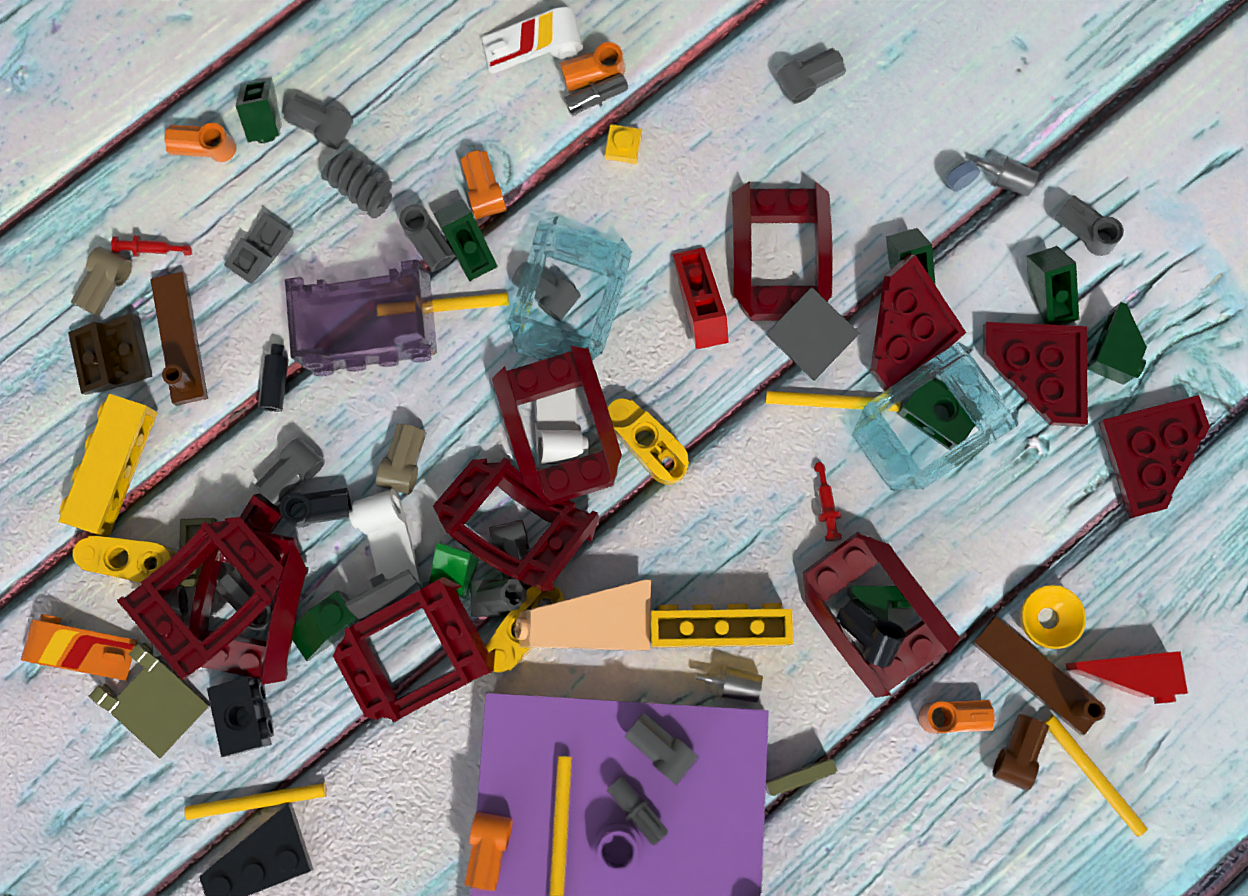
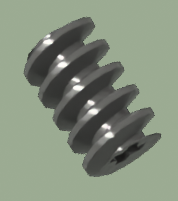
(356, 184)

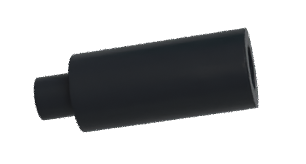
(273, 380)

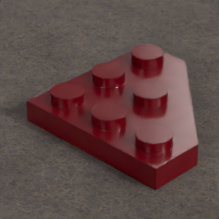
(911, 323)
(1043, 366)
(1153, 451)

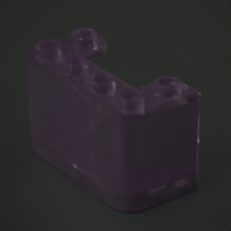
(362, 321)

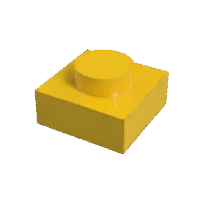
(623, 144)

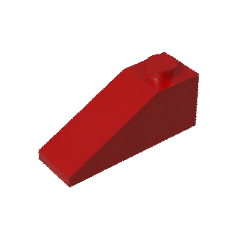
(701, 298)
(1141, 675)

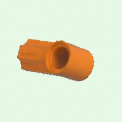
(590, 68)
(199, 141)
(483, 191)
(959, 716)
(489, 840)

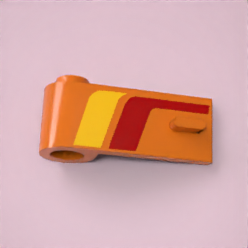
(77, 649)

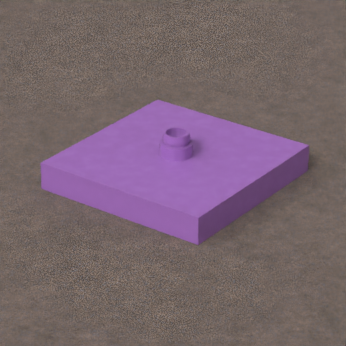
(709, 816)

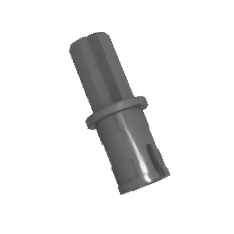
(596, 94)
(637, 810)

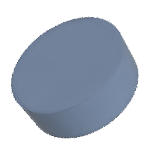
(962, 175)

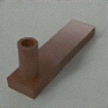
(179, 339)
(1039, 676)

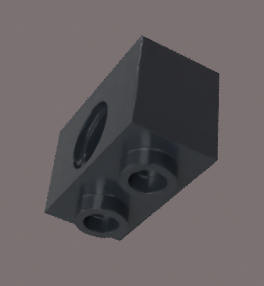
(225, 702)

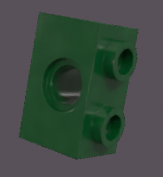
(921, 414)

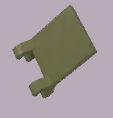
(154, 705)

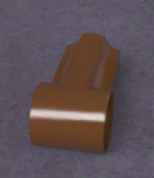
(1018, 760)

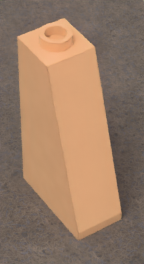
(595, 621)

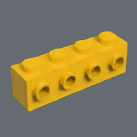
(107, 465)
(721, 628)

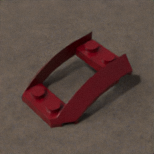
(779, 206)
(543, 380)
(553, 549)
(165, 627)
(454, 631)
(922, 641)
(248, 655)

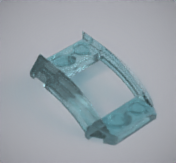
(580, 250)
(973, 393)

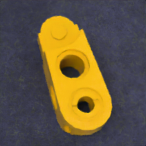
(630, 420)
(102, 554)
(504, 642)

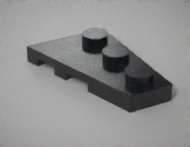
(261, 860)

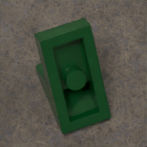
(878, 597)

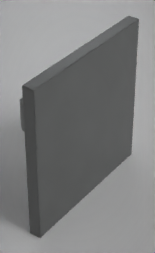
(812, 334)
(383, 594)

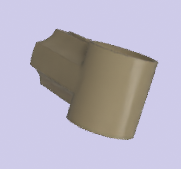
(104, 273)
(400, 466)

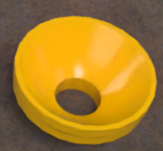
(1069, 614)

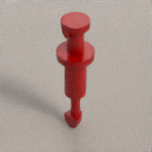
(146, 246)
(829, 514)

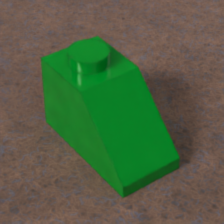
(455, 566)

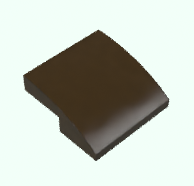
(110, 354)

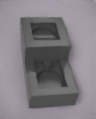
(260, 249)

